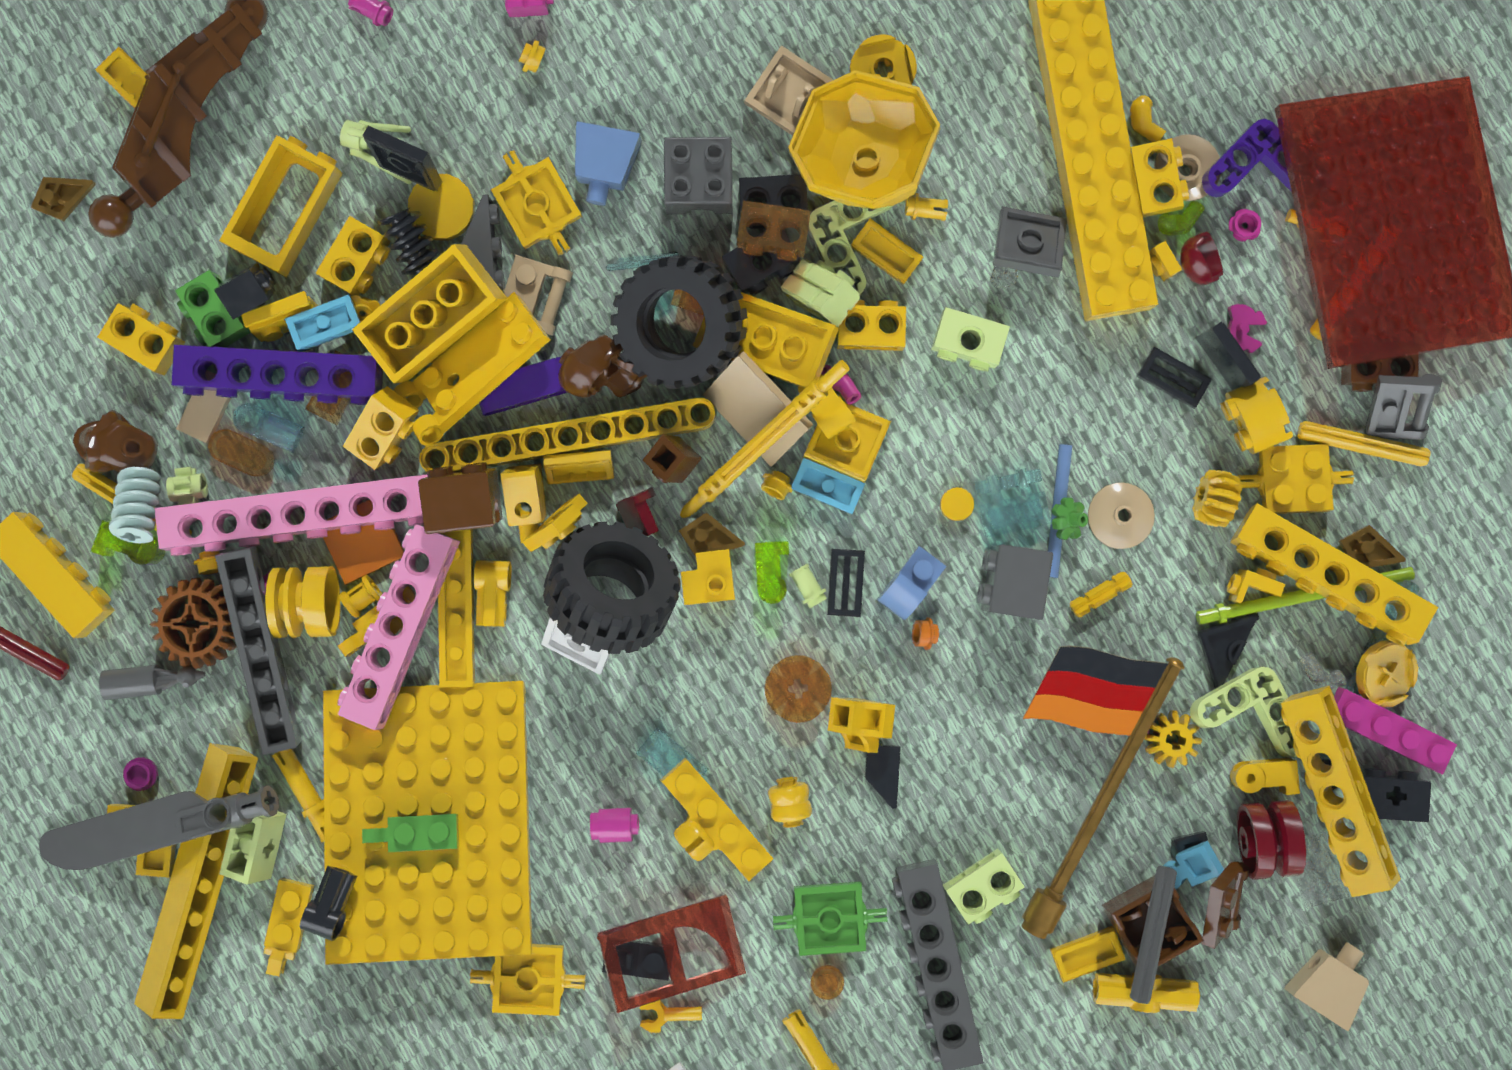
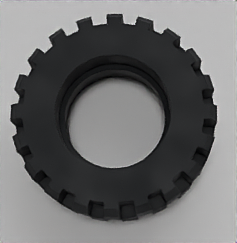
(638, 331)
(605, 620)

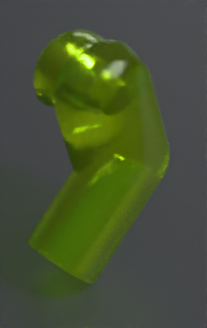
(1180, 223)

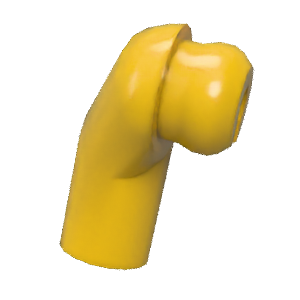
(1142, 119)

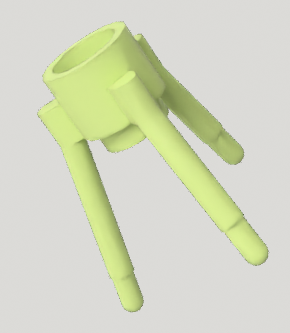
(352, 137)

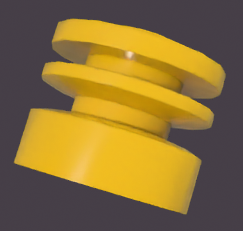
(303, 602)

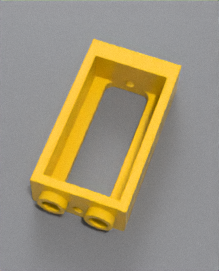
(261, 192)

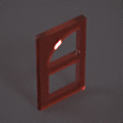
(709, 916)

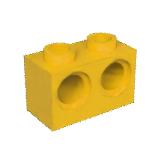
(1150, 179)
(345, 253)
(872, 336)
(140, 342)
(377, 425)

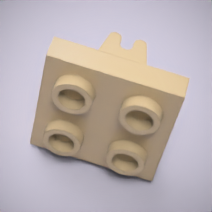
(785, 89)

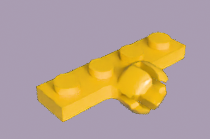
(712, 823)

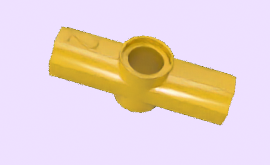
(1166, 993)

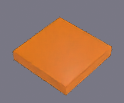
(363, 551)

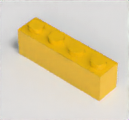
(51, 575)

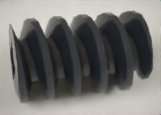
(409, 241)

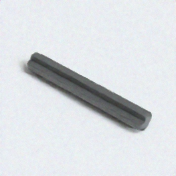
(1153, 934)

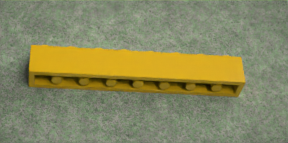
(191, 894)

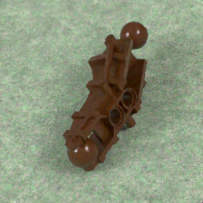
(159, 134)

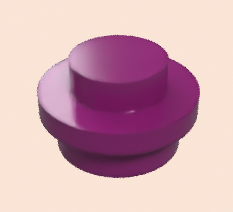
(140, 774)

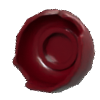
(1201, 259)

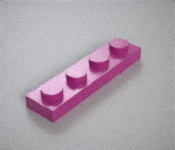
(1394, 731)

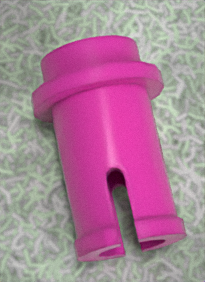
(377, 11)

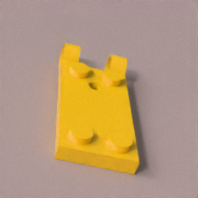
(480, 361)

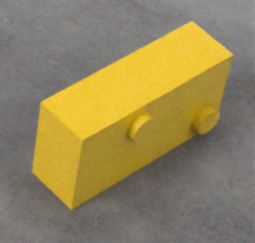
(429, 313)

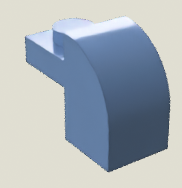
(911, 583)

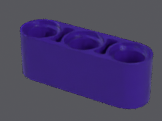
(524, 387)

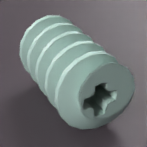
(135, 504)

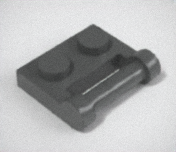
(1392, 403)

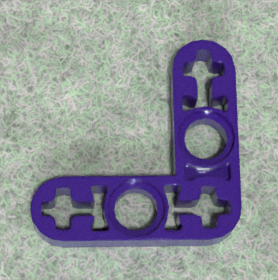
(1255, 152)

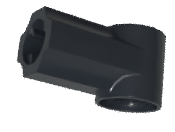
(326, 912)

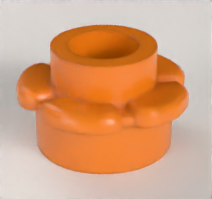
(925, 633)

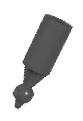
(144, 681)

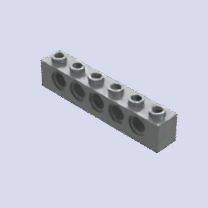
(258, 650)
(963, 1048)

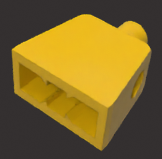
(524, 485)

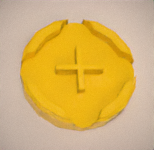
(443, 211)
(1386, 673)

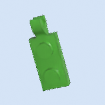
(417, 833)

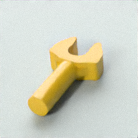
(668, 1014)

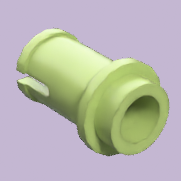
(808, 586)

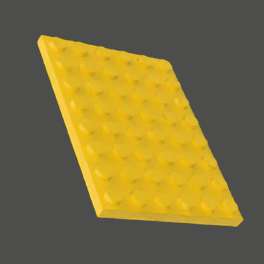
(434, 757)

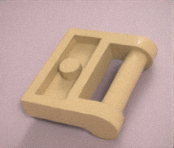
(527, 281)

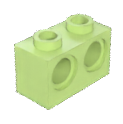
(979, 879)

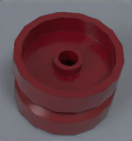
(1271, 839)

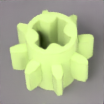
(186, 486)

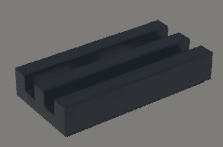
(1166, 388)
(860, 554)

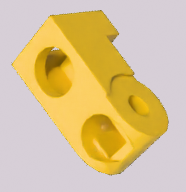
(1256, 774)

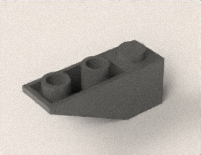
(482, 240)

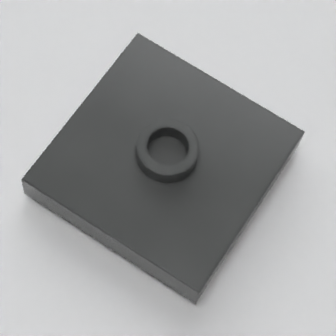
(1030, 242)

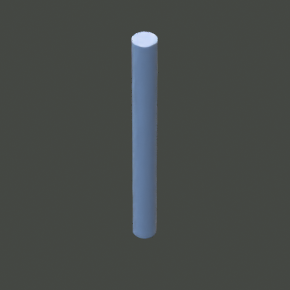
(1060, 492)

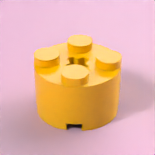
(1257, 415)

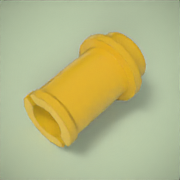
(924, 207)

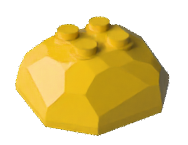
(864, 140)

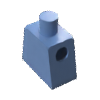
(604, 159)

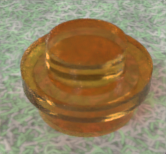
(827, 982)

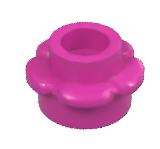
(1245, 216)

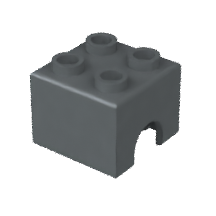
(698, 174)
(1015, 581)

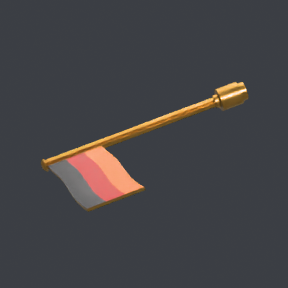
(1100, 696)

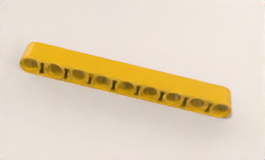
(585, 440)

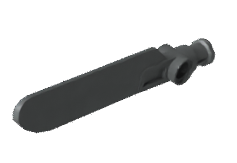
(151, 827)

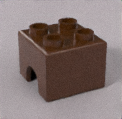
(460, 499)
(1129, 916)

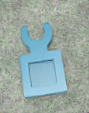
(1196, 864)

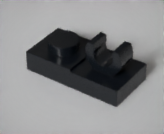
(642, 960)

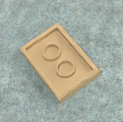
(750, 402)

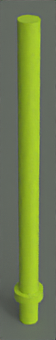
(1221, 613)

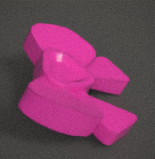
(1241, 318)

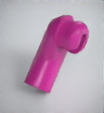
(845, 387)

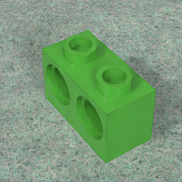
(209, 314)

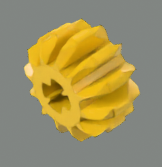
(1217, 498)
(1179, 727)

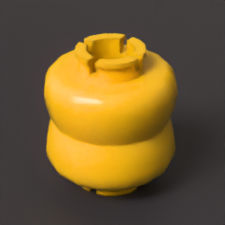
(790, 802)

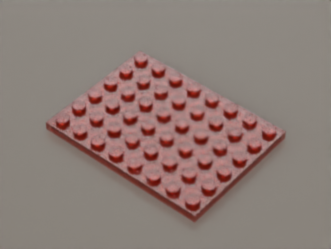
(1398, 221)

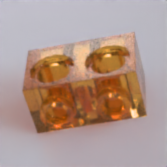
(775, 221)

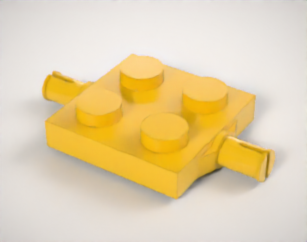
(536, 203)
(1296, 479)
(529, 982)

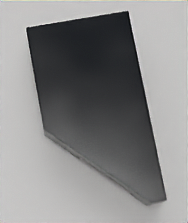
(883, 772)

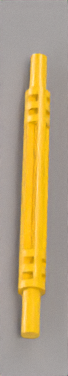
(762, 441)

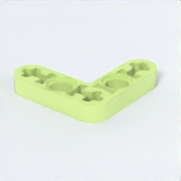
(839, 224)
(1250, 696)

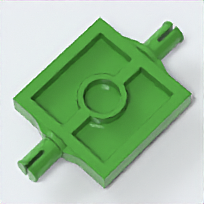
(830, 918)

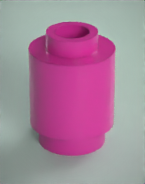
(614, 825)

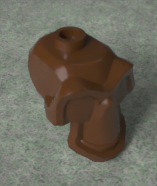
(597, 365)
(114, 444)

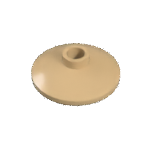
(1198, 156)
(1104, 515)

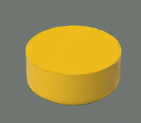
(956, 504)

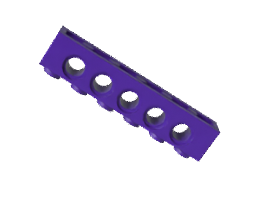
(192, 362)

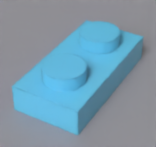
(323, 323)
(827, 486)

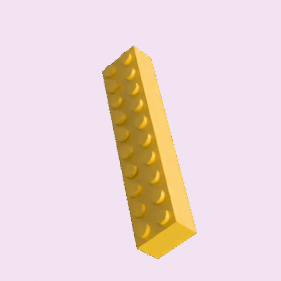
(1093, 157)

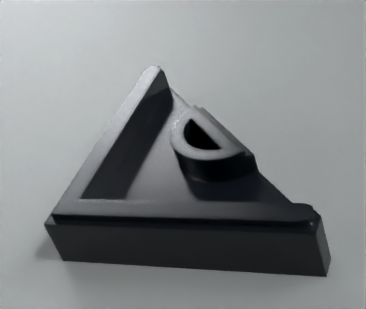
(1224, 644)

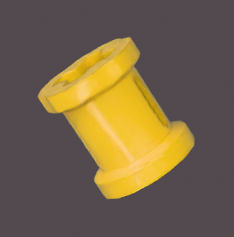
(360, 596)

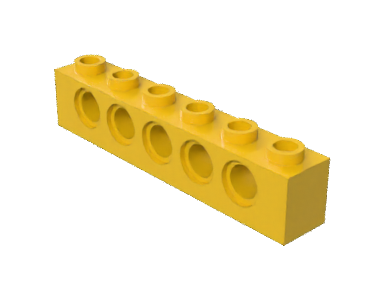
(1412, 610)
(1345, 773)

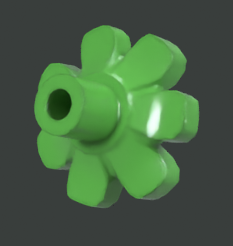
(1069, 518)

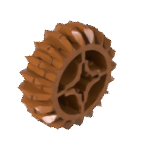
(196, 636)

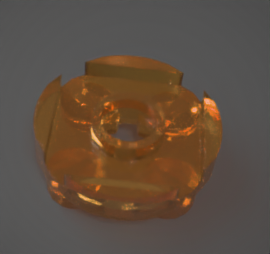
(812, 701)

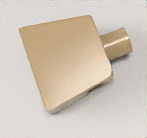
(1331, 985)

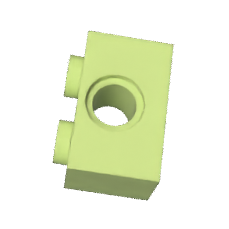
(989, 335)

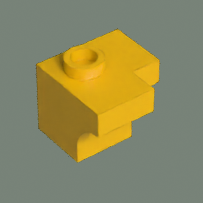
(711, 580)
(861, 722)

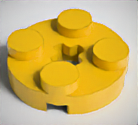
(887, 50)

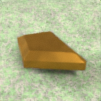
(60, 196)
(709, 535)
(1370, 548)

